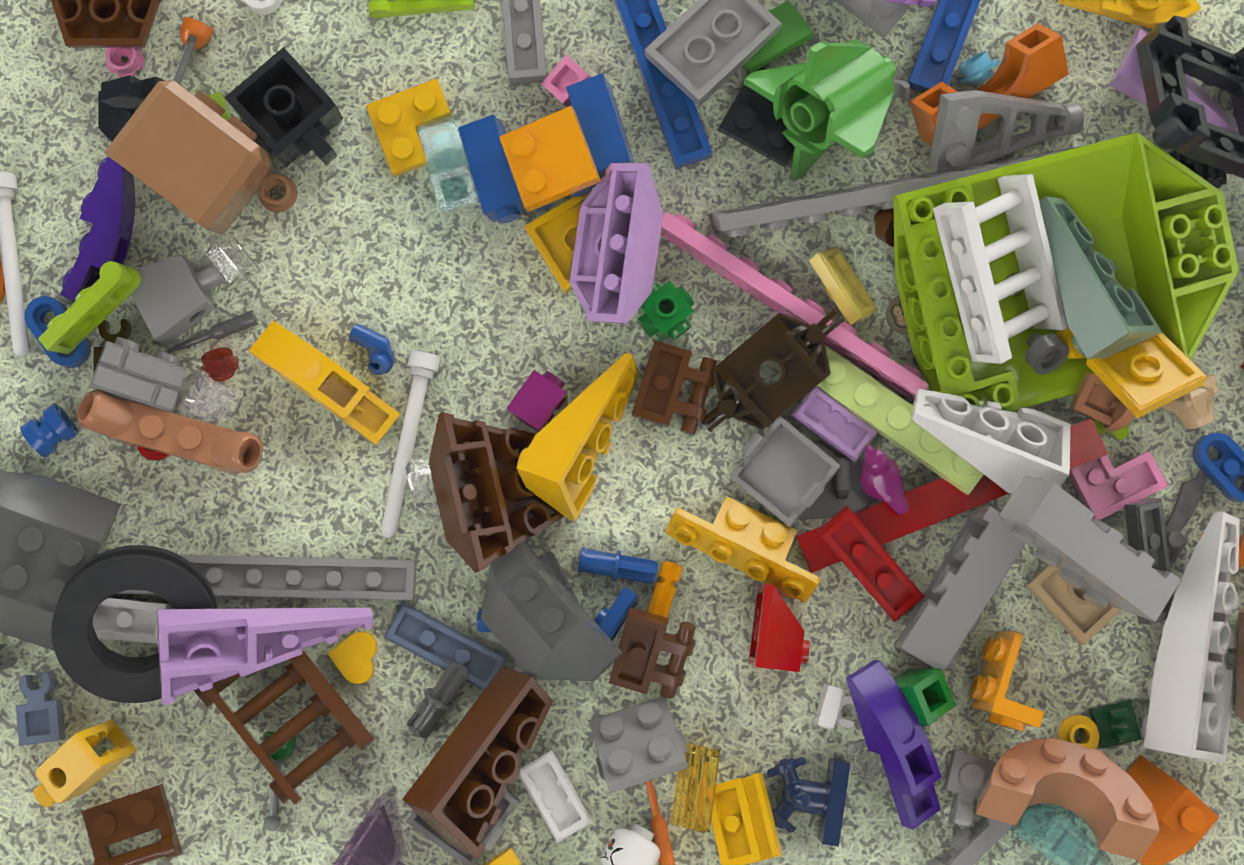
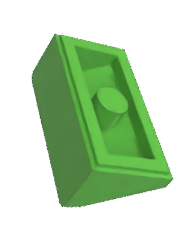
(792, 35)

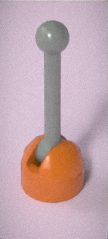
(194, 36)

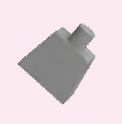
(175, 296)

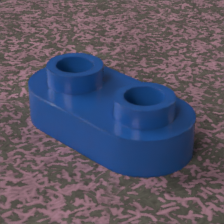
(34, 320)
(1225, 468)

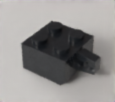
(286, 109)

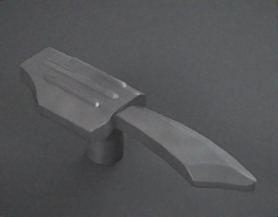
(1185, 505)

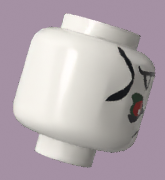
(630, 847)

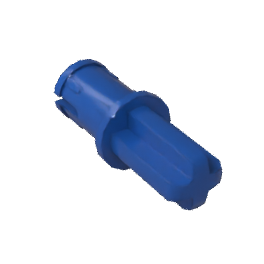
(617, 566)

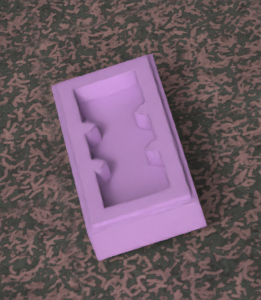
(834, 424)

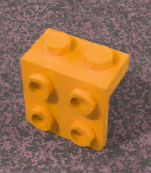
(991, 687)

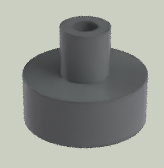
(1045, 352)

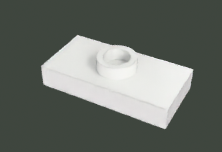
(554, 796)

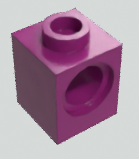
(538, 400)

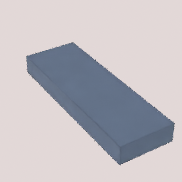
(443, 645)

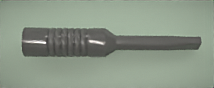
(220, 330)

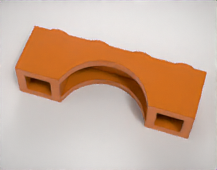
(1029, 65)

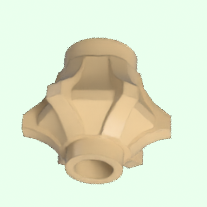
(1196, 407)

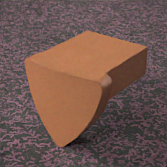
(1100, 403)

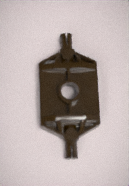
(803, 361)

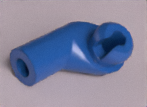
(377, 347)

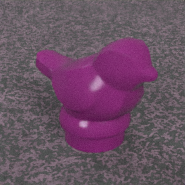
(883, 479)

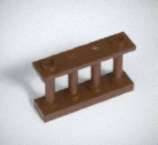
(323, 703)

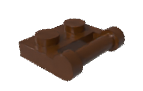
(130, 818)

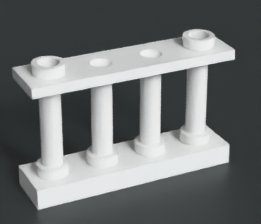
(971, 273)

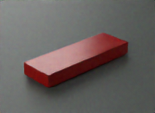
(870, 563)

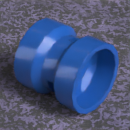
(49, 429)

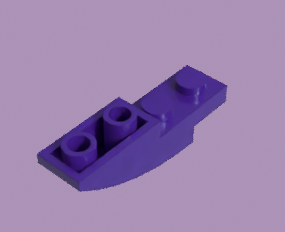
(111, 215)
(898, 737)

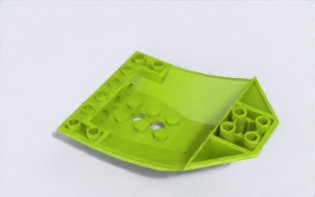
(1145, 214)

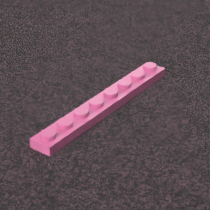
(778, 297)

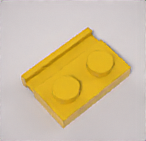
(744, 822)

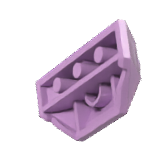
(617, 244)

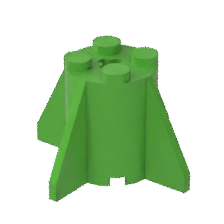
(829, 99)

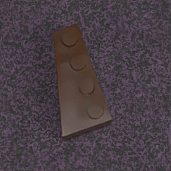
(479, 759)

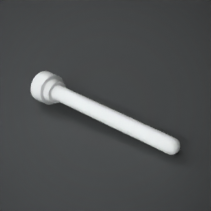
(10, 266)
(422, 368)

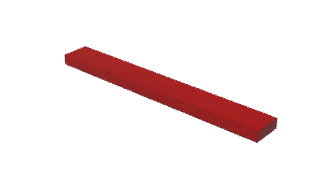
(939, 502)

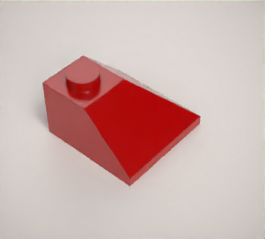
(776, 634)

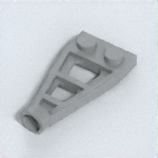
(958, 124)

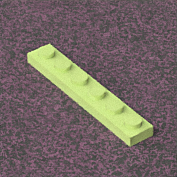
(892, 420)

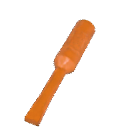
(659, 829)

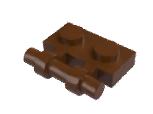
(662, 385)
(640, 646)

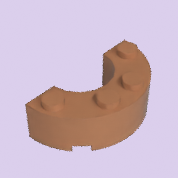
(1079, 781)

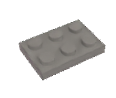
(711, 44)

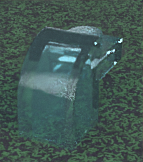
(447, 164)
(1057, 838)

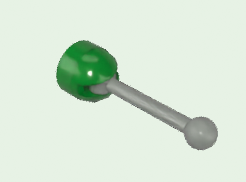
(272, 821)

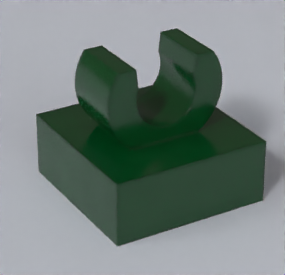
(1115, 723)

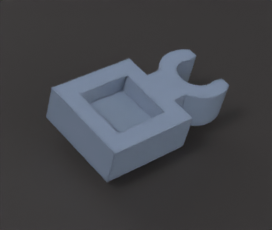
(41, 717)

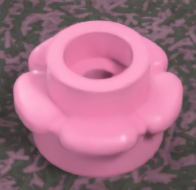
(114, 61)

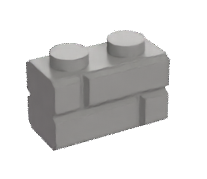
(138, 376)

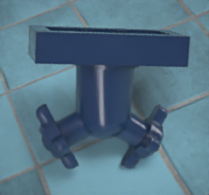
(813, 797)

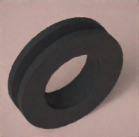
(109, 573)

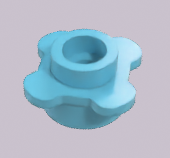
(977, 68)

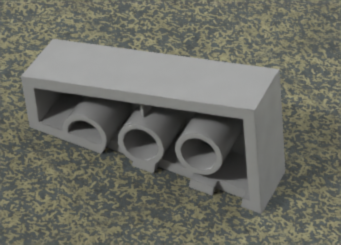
(1086, 550)
(960, 590)

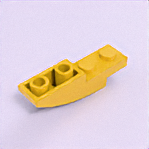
(324, 382)

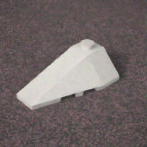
(996, 440)

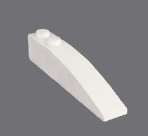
(1191, 681)

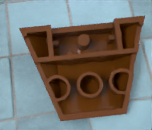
(105, 22)
(481, 491)

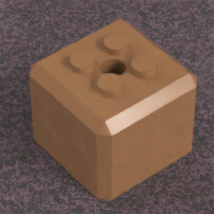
(192, 155)

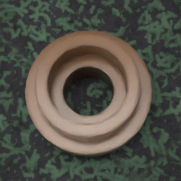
(277, 181)

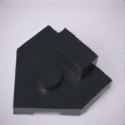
(119, 102)

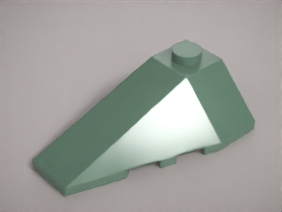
(1094, 302)

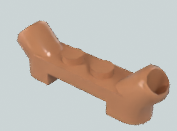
(170, 433)

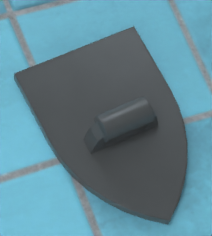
(841, 490)

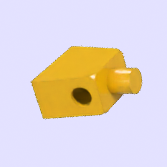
(77, 766)

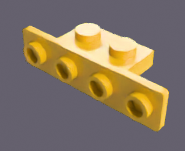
(748, 543)

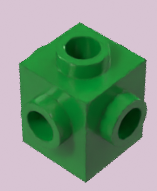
(671, 324)

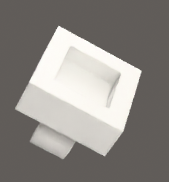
(830, 708)

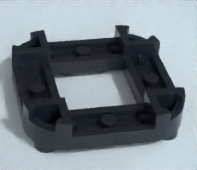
(1182, 123)

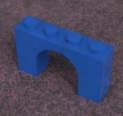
(489, 167)

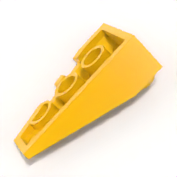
(564, 452)

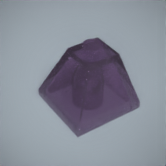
(378, 837)

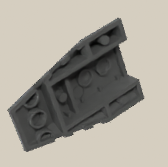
(43, 540)

